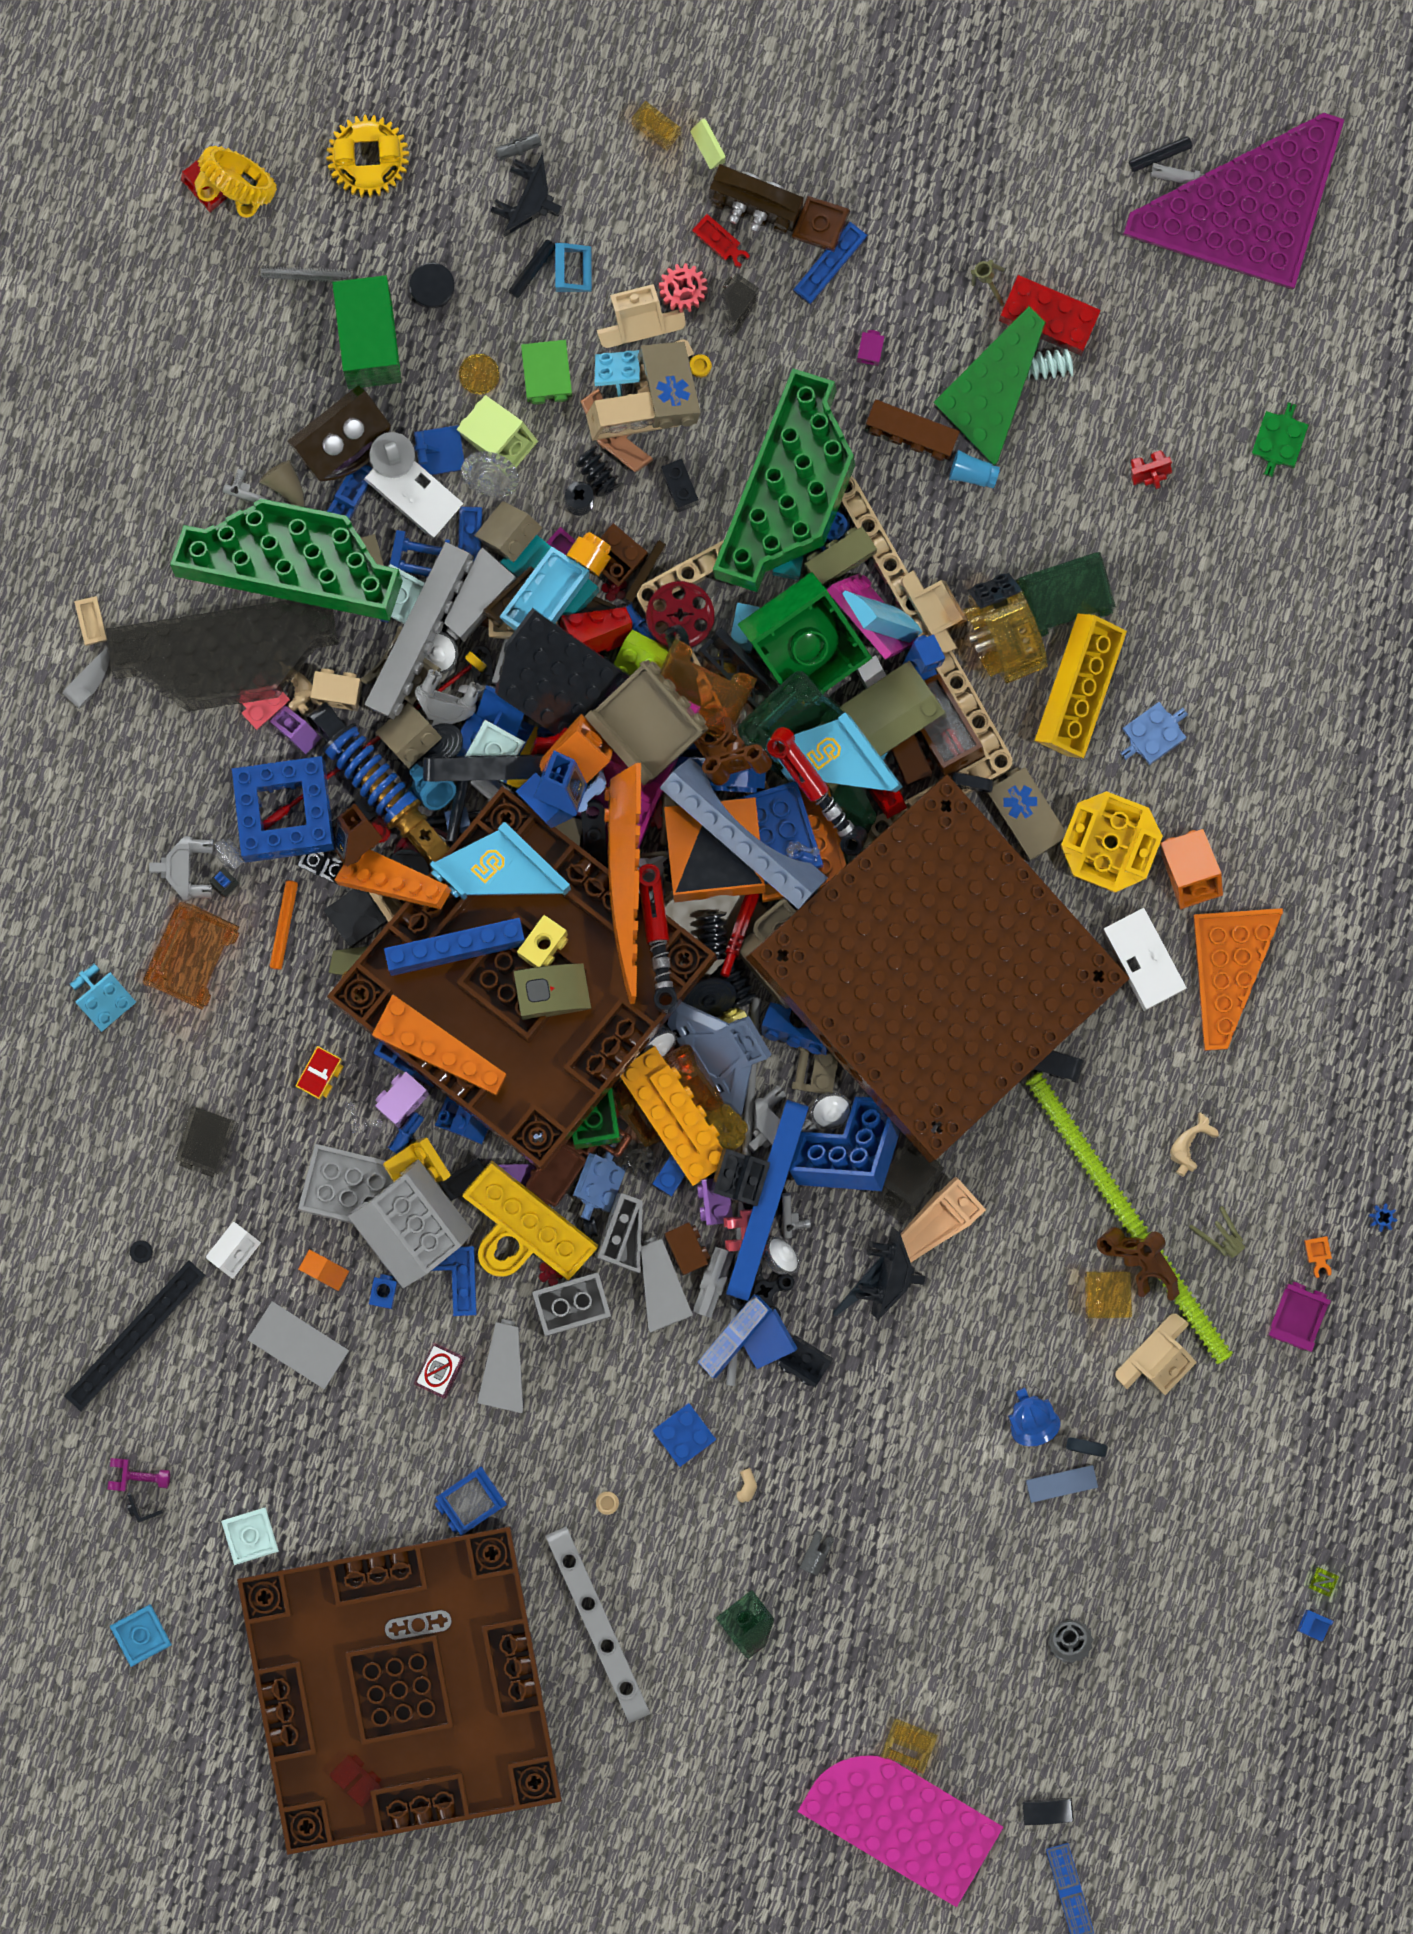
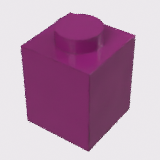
(870, 348)

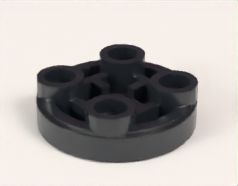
(432, 285)

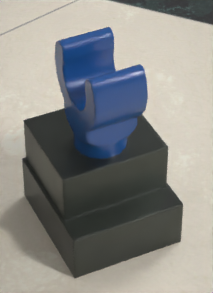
(224, 882)

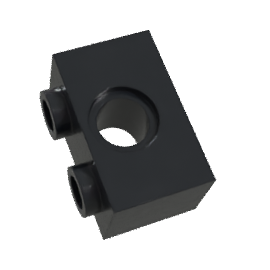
(679, 485)

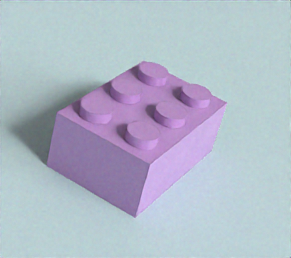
(401, 1099)

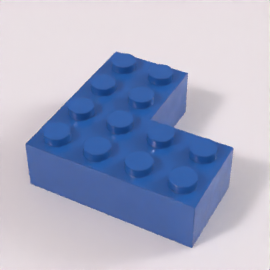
(848, 1160)

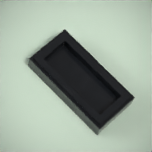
(462, 1179)

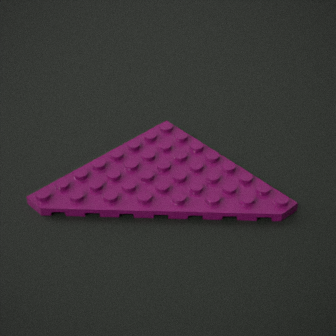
(1251, 210)

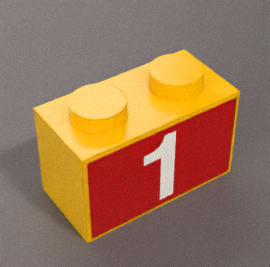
(319, 1073)

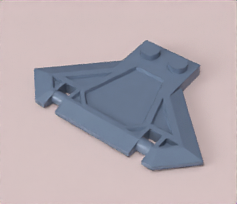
(723, 1048)

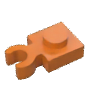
(1318, 1252)

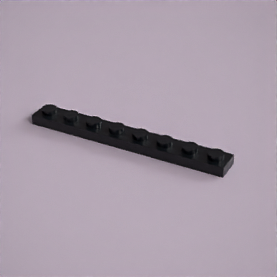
(135, 1335)

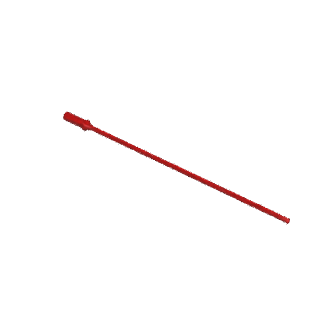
(281, 812)

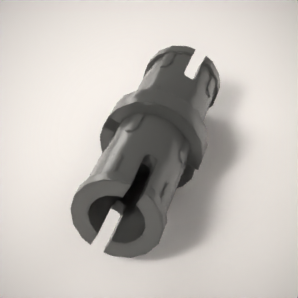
(518, 146)

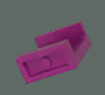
(1298, 1316)

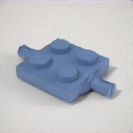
(1154, 733)
(598, 1183)

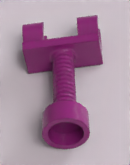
(161, 1478)

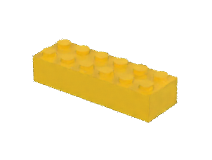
(1080, 685)

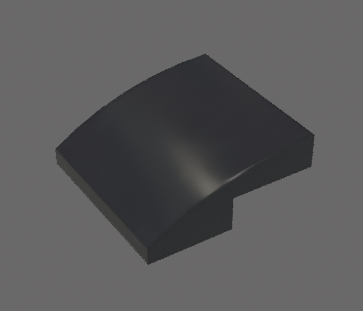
(740, 1177)

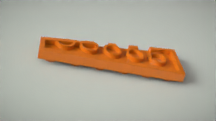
(391, 879)
(423, 1039)

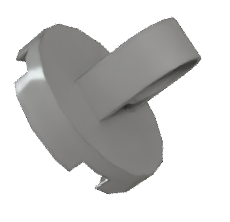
(392, 455)

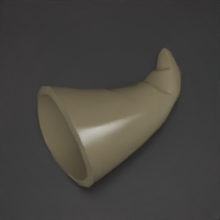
(285, 482)

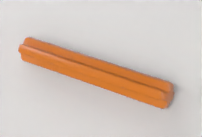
(283, 925)

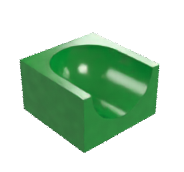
(367, 332)
(805, 634)

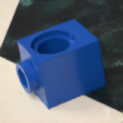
(388, 1301)

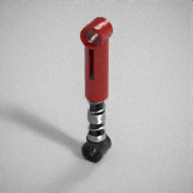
(815, 789)
(657, 937)

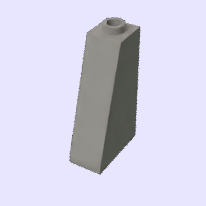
(482, 585)
(663, 1291)
(502, 1374)

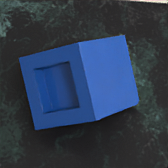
(1314, 1625)

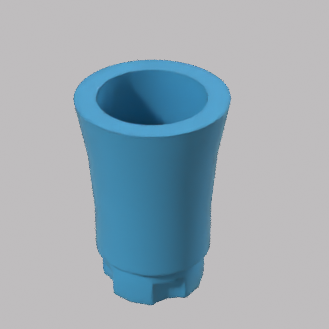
(973, 470)

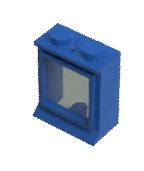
(470, 1501)

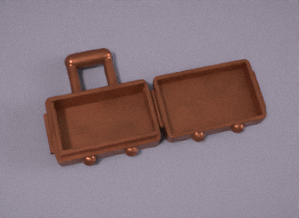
(565, 1167)

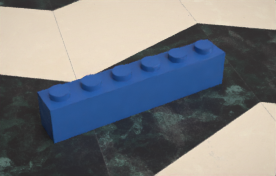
(454, 946)

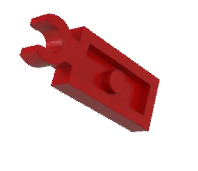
(719, 240)

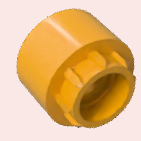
(590, 553)

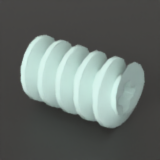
(1051, 364)

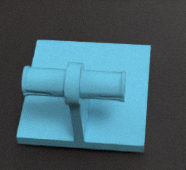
(617, 369)
(104, 1000)

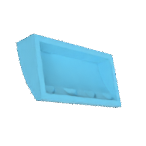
(547, 589)
(883, 618)

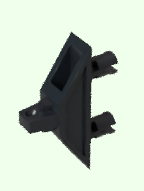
(534, 200)
(895, 1275)

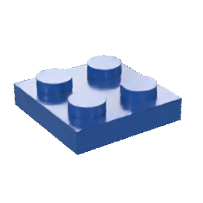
(684, 1435)

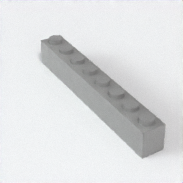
(419, 631)

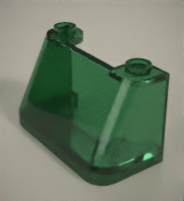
(1066, 590)
(794, 705)

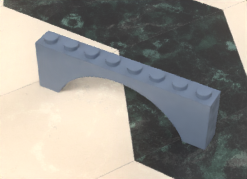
(790, 877)

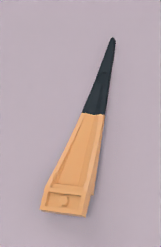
(937, 1221)

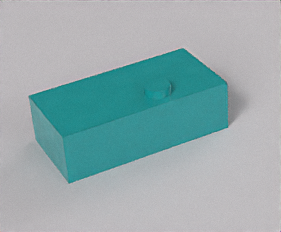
(532, 556)

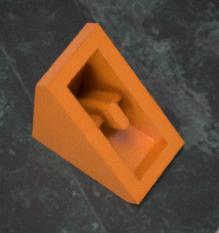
(323, 1270)

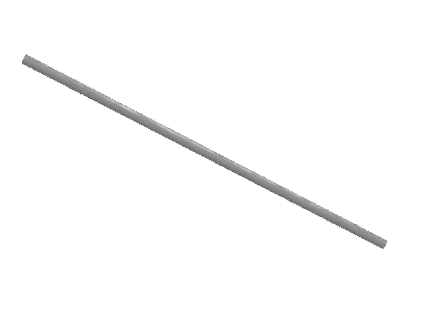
(748, 1118)

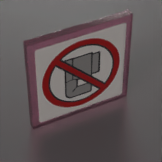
(439, 1370)

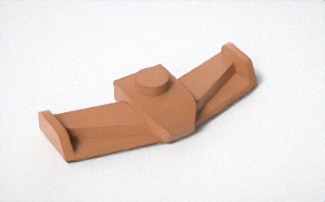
(619, 446)

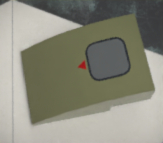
(552, 990)

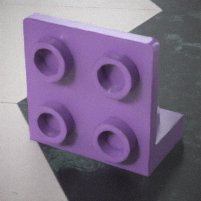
(715, 1206)

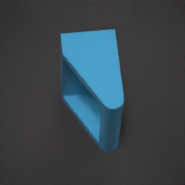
(560, 285)

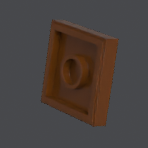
(821, 223)

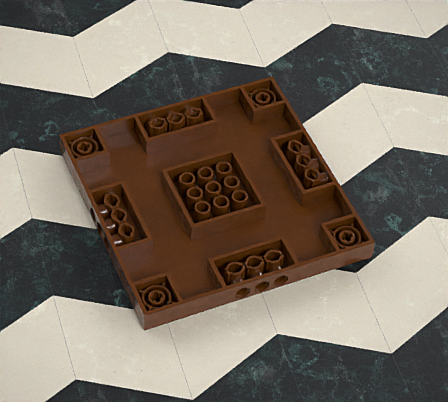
(937, 968)
(553, 1063)
(438, 1715)

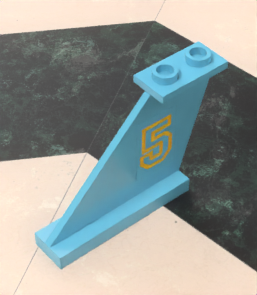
(844, 756)
(498, 866)

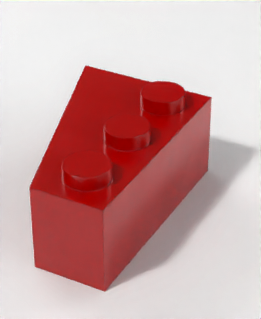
(599, 628)

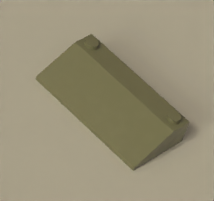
(893, 709)

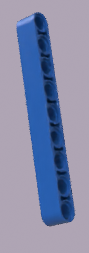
(763, 1214)

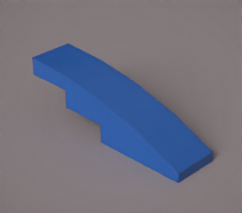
(350, 493)

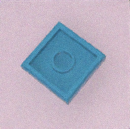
(140, 1635)

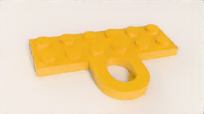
(527, 1220)

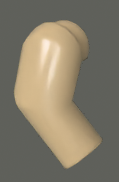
(749, 1487)

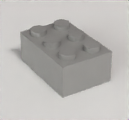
(571, 1304)

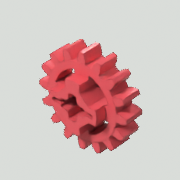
(679, 279)

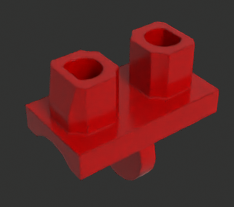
(1152, 472)

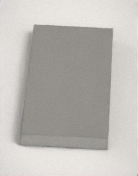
(298, 1345)

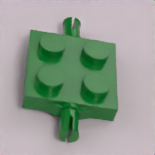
(1280, 439)

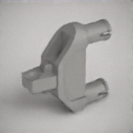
(443, 707)
(178, 864)
(767, 1122)

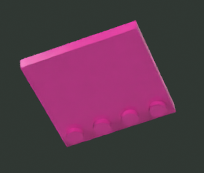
(861, 585)

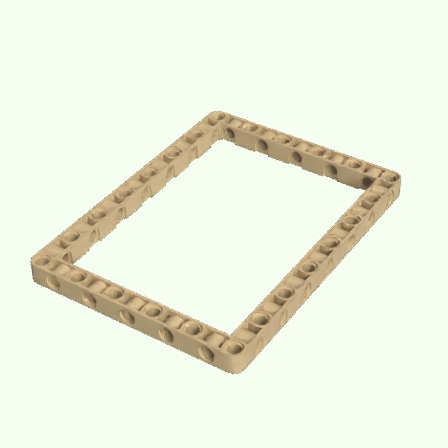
(966, 697)

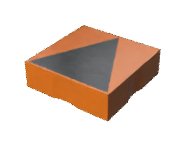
(702, 863)

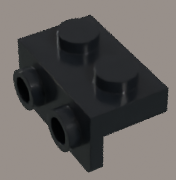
(806, 1362)

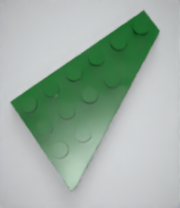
(988, 391)

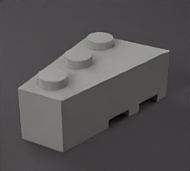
(622, 1234)

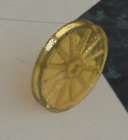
(479, 374)

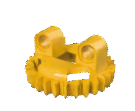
(367, 177)
(227, 178)

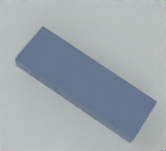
(1061, 1483)

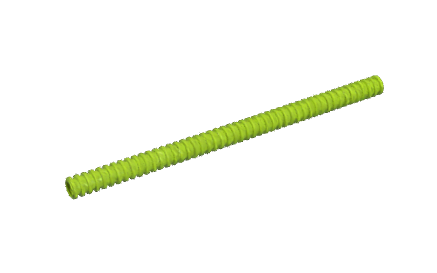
(1123, 1209)

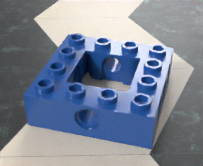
(290, 841)

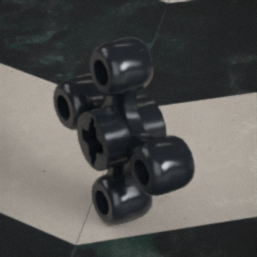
(773, 1287)

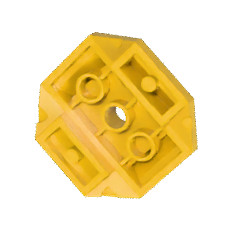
(1128, 824)

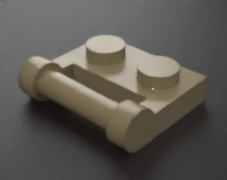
(822, 1076)

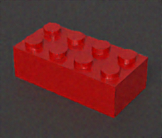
(1066, 318)

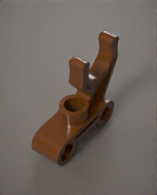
(728, 757)
(1143, 1253)

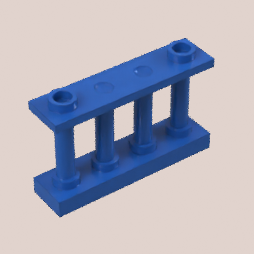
(402, 544)

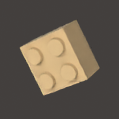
(336, 690)

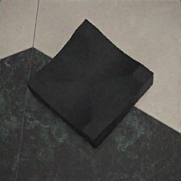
(355, 916)

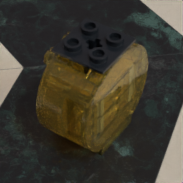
(1005, 629)

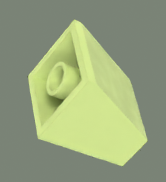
(497, 431)

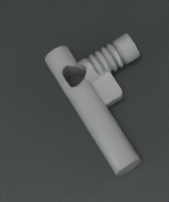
(243, 488)
(791, 1218)

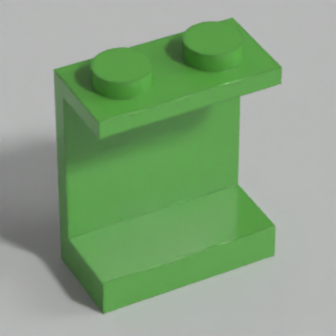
(546, 371)

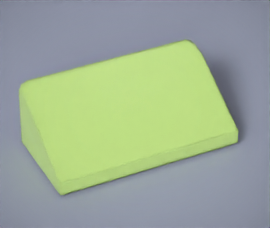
(708, 144)

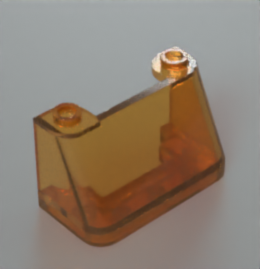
(710, 691)
(189, 954)
(693, 1075)

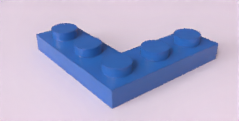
(463, 1280)

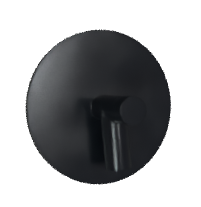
(447, 746)
(712, 996)

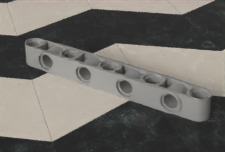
(597, 1624)

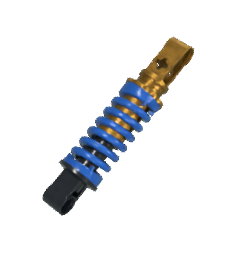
(399, 808)

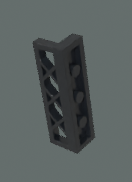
(741, 661)

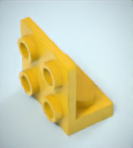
(421, 1150)

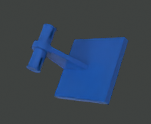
(439, 450)
(498, 712)

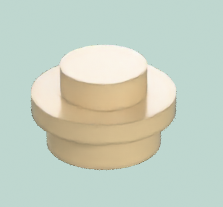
(607, 1503)

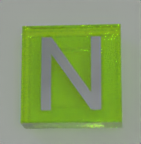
(1323, 1582)

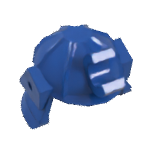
(1033, 1420)

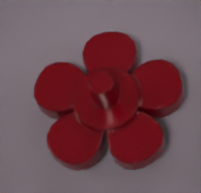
(613, 590)
(549, 1274)

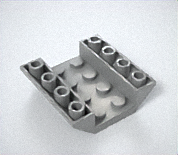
(411, 1225)

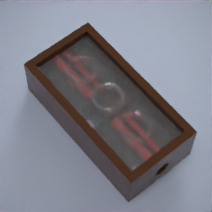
(950, 739)

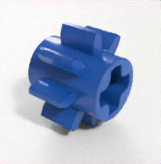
(1376, 1216)

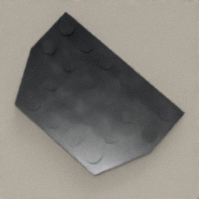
(554, 674)

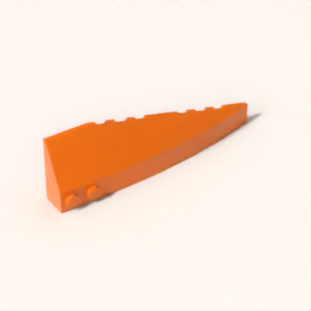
(623, 864)

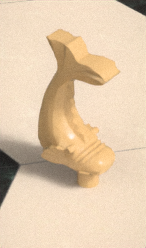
(302, 694)
(1180, 1148)

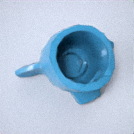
(431, 794)

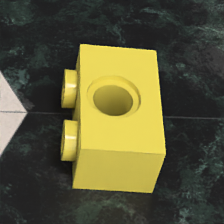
(544, 930)

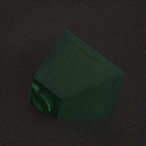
(855, 806)
(747, 1624)

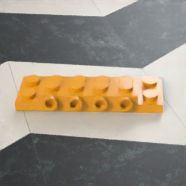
(674, 1115)

